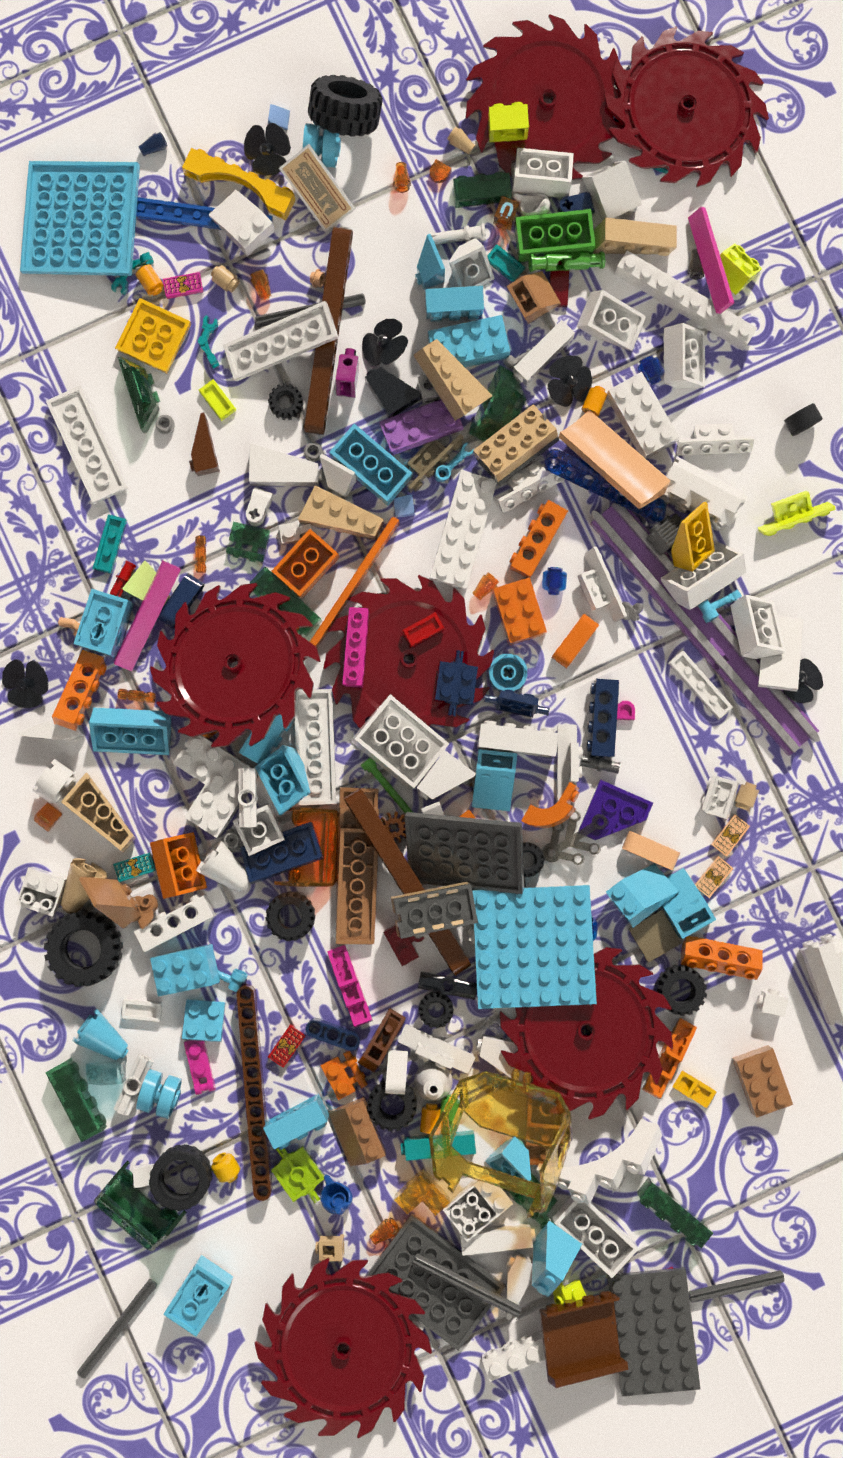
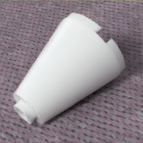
(224, 868)
(431, 1075)

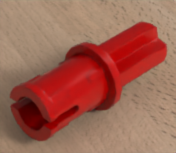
(122, 578)

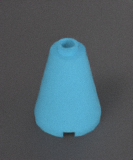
(101, 1037)

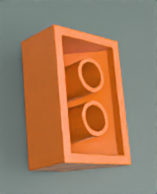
(176, 865)

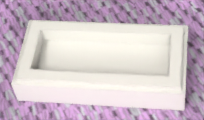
(141, 1010)

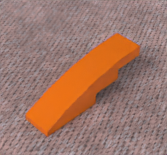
(670, 1058)

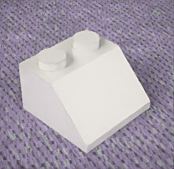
(265, 834)

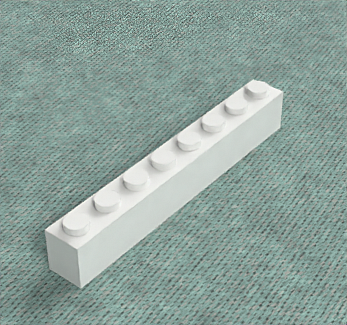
(684, 300)

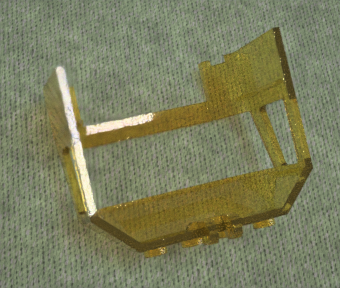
(511, 1110)

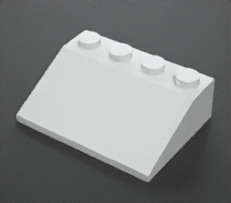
(400, 742)

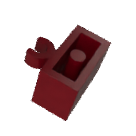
(402, 947)

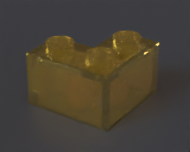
(422, 1189)

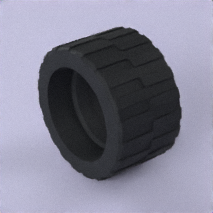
(166, 1196)

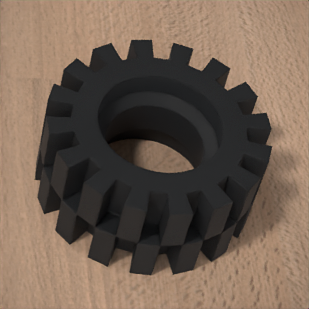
(285, 412)
(538, 859)
(436, 1021)

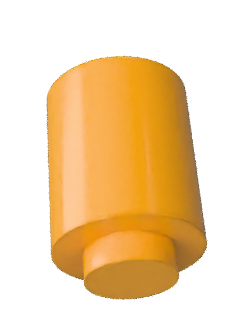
(149, 280)
(594, 400)
(429, 1117)

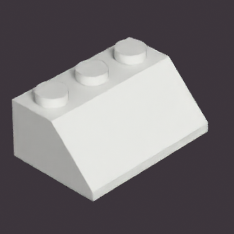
(543, 172)
(684, 356)
(757, 627)

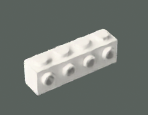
(514, 1356)

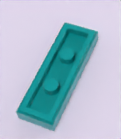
(109, 544)

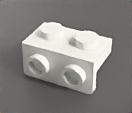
(719, 796)

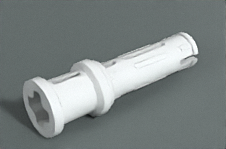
(466, 234)

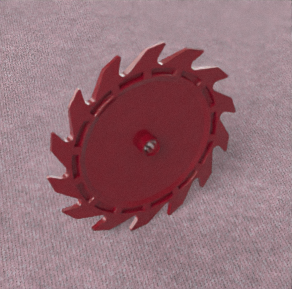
(553, 67)
(679, 136)
(386, 647)
(239, 696)
(608, 1058)
(338, 1382)

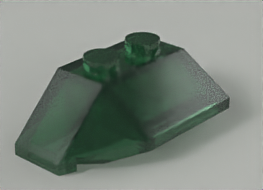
(141, 392)
(499, 409)

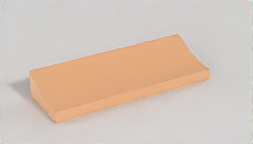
(615, 460)

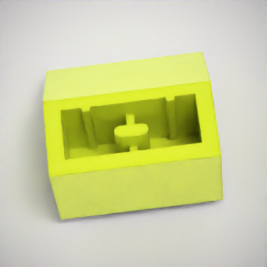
(738, 267)

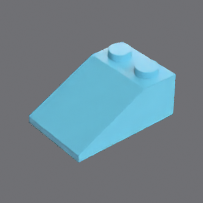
(284, 778)
(641, 894)

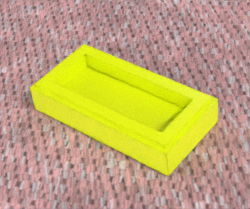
(217, 400)

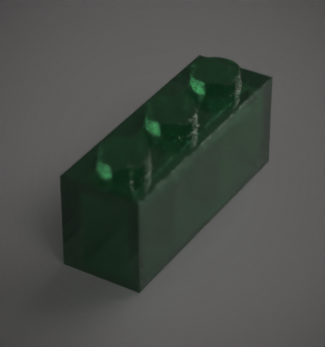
(481, 189)

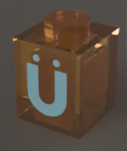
(506, 213)

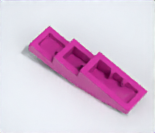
(349, 986)

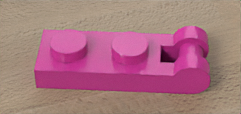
(199, 1065)

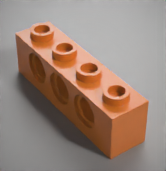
(556, 515)
(86, 663)
(722, 957)

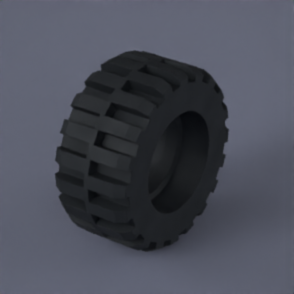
(344, 105)
(58, 953)

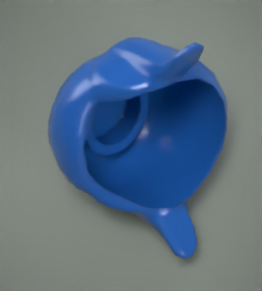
(335, 1196)

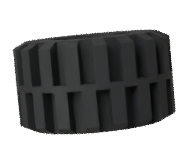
(275, 923)
(696, 995)
(386, 1120)

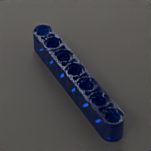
(595, 484)

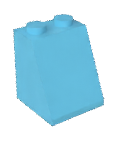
(552, 1257)

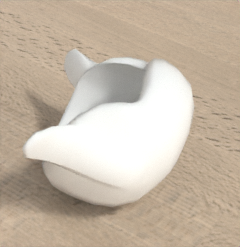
(533, 204)

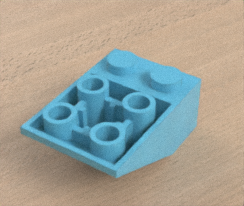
(494, 780)
(688, 908)

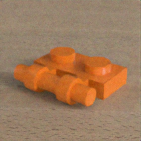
(338, 1077)

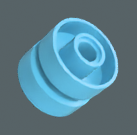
(327, 145)
(153, 1092)

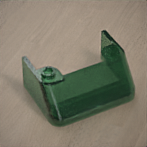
(135, 1211)

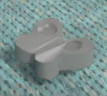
(632, 611)

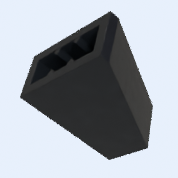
(391, 392)

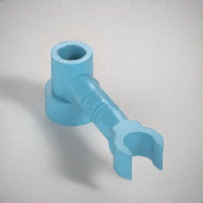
(446, 469)
(709, 609)
(235, 980)

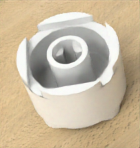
(53, 781)

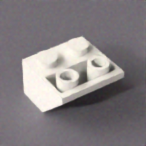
(41, 891)

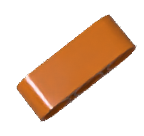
(575, 641)

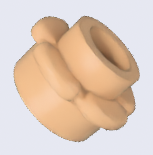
(317, 278)

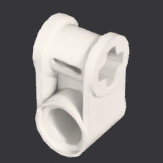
(259, 503)

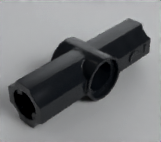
(460, 987)

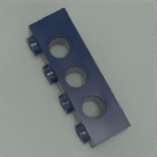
(611, 689)

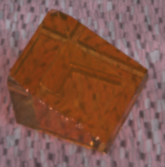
(47, 816)

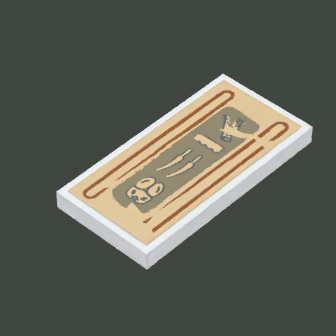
(317, 188)

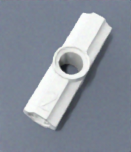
(247, 811)
(128, 1095)

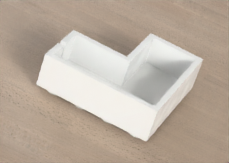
(219, 773)

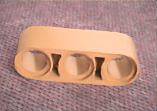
(651, 850)

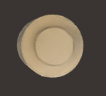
(224, 278)
(746, 796)

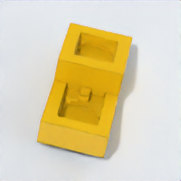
(694, 1089)

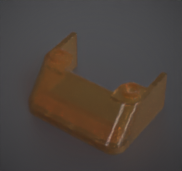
(324, 871)

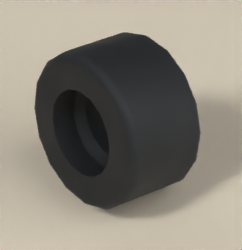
(803, 419)

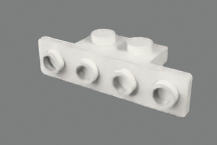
(714, 440)
(527, 484)
(599, 586)
(567, 758)
(437, 1050)

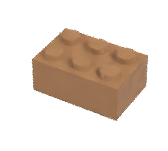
(762, 1081)

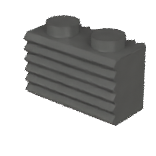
(664, 535)

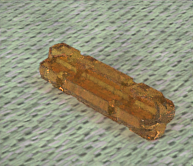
(200, 554)
(134, 695)

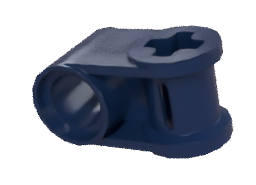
(576, 202)

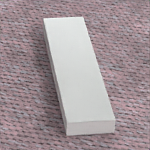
(700, 685)

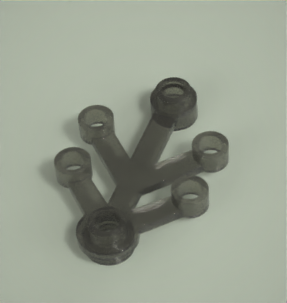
(572, 840)

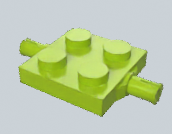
(298, 1174)

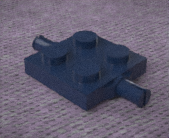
(456, 683)
(517, 704)

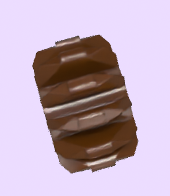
(394, 820)

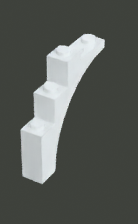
(609, 1170)

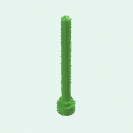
(371, 766)

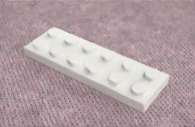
(280, 341)
(87, 444)
(463, 529)
(316, 744)

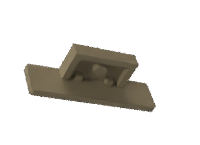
(429, 458)

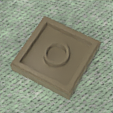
(655, 936)

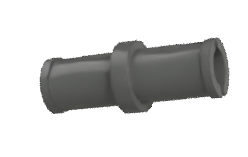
(600, 764)

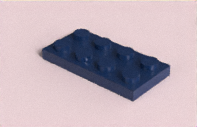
(297, 850)

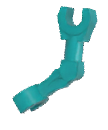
(145, 259)
(203, 340)

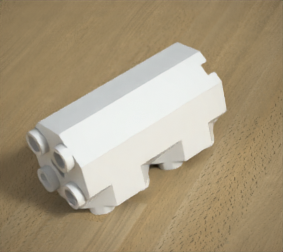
(693, 486)
(825, 969)

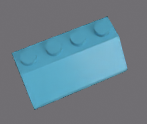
(130, 731)

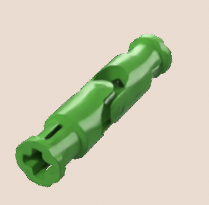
(574, 261)

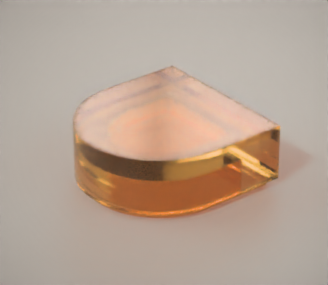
(439, 172)

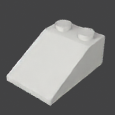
(242, 222)
(611, 320)

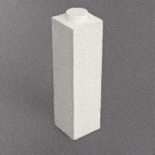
(543, 353)
(499, 1239)

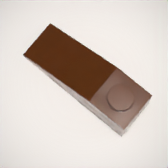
(203, 451)
(381, 1040)

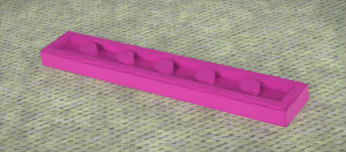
(710, 260)
(147, 615)

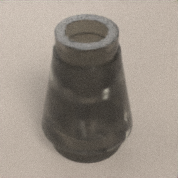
(695, 267)

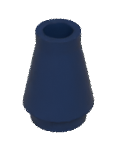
(153, 144)

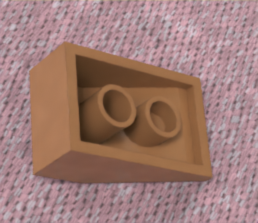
(112, 899)

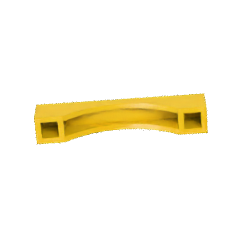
(208, 168)

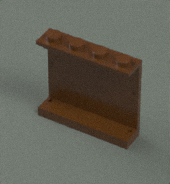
(581, 1339)

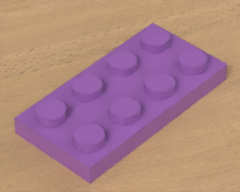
(419, 427)

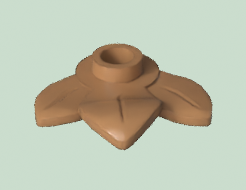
(148, 905)

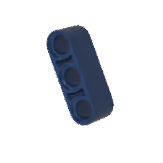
(186, 591)
(340, 1041)

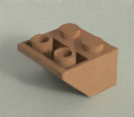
(533, 295)

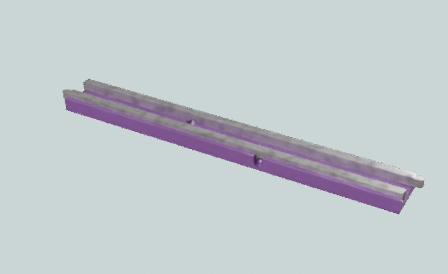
(713, 640)

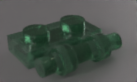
(249, 536)

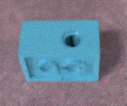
(103, 623)
(198, 1295)

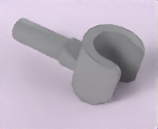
(511, 361)

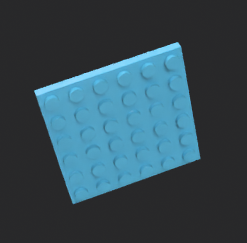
(80, 218)
(534, 947)

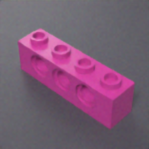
(355, 647)

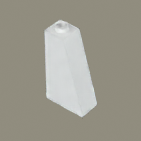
(280, 469)

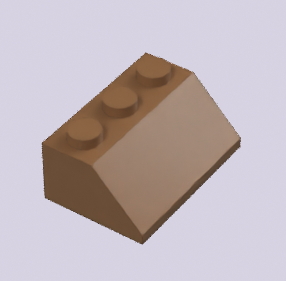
(357, 1133)

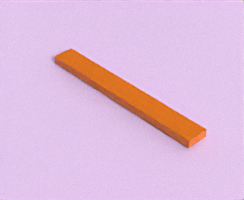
(355, 581)

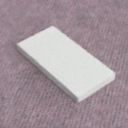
(783, 669)

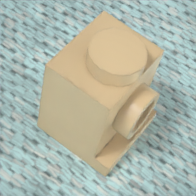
(335, 1253)

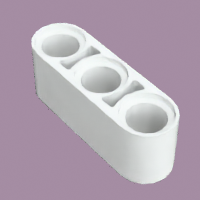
(396, 1072)

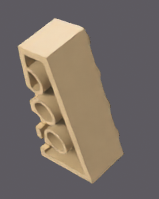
(637, 237)
(451, 380)
(337, 514)
(94, 808)

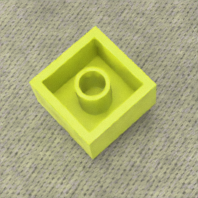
(508, 122)

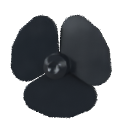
(267, 151)
(384, 348)
(570, 375)
(808, 675)
(29, 685)

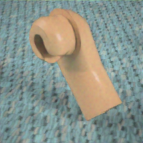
(69, 623)

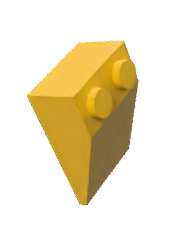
(693, 540)

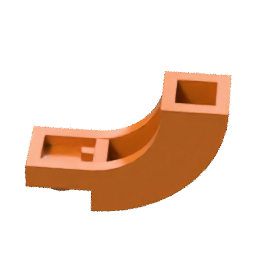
(553, 815)

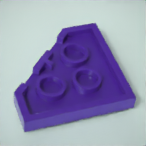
(619, 806)

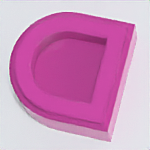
(626, 711)

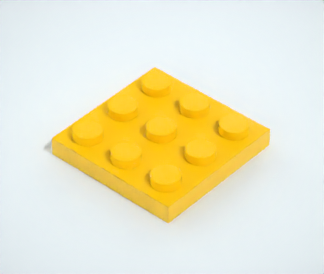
(153, 335)

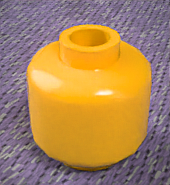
(225, 1167)

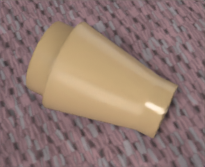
(460, 140)

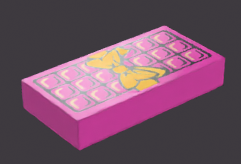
(183, 285)

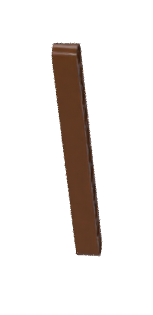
(325, 354)
(402, 873)
(254, 1101)

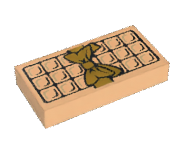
(730, 835)
(713, 877)

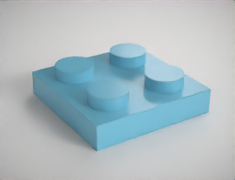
(203, 1020)

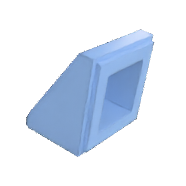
(279, 116)
(404, 506)

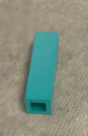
(419, 1147)

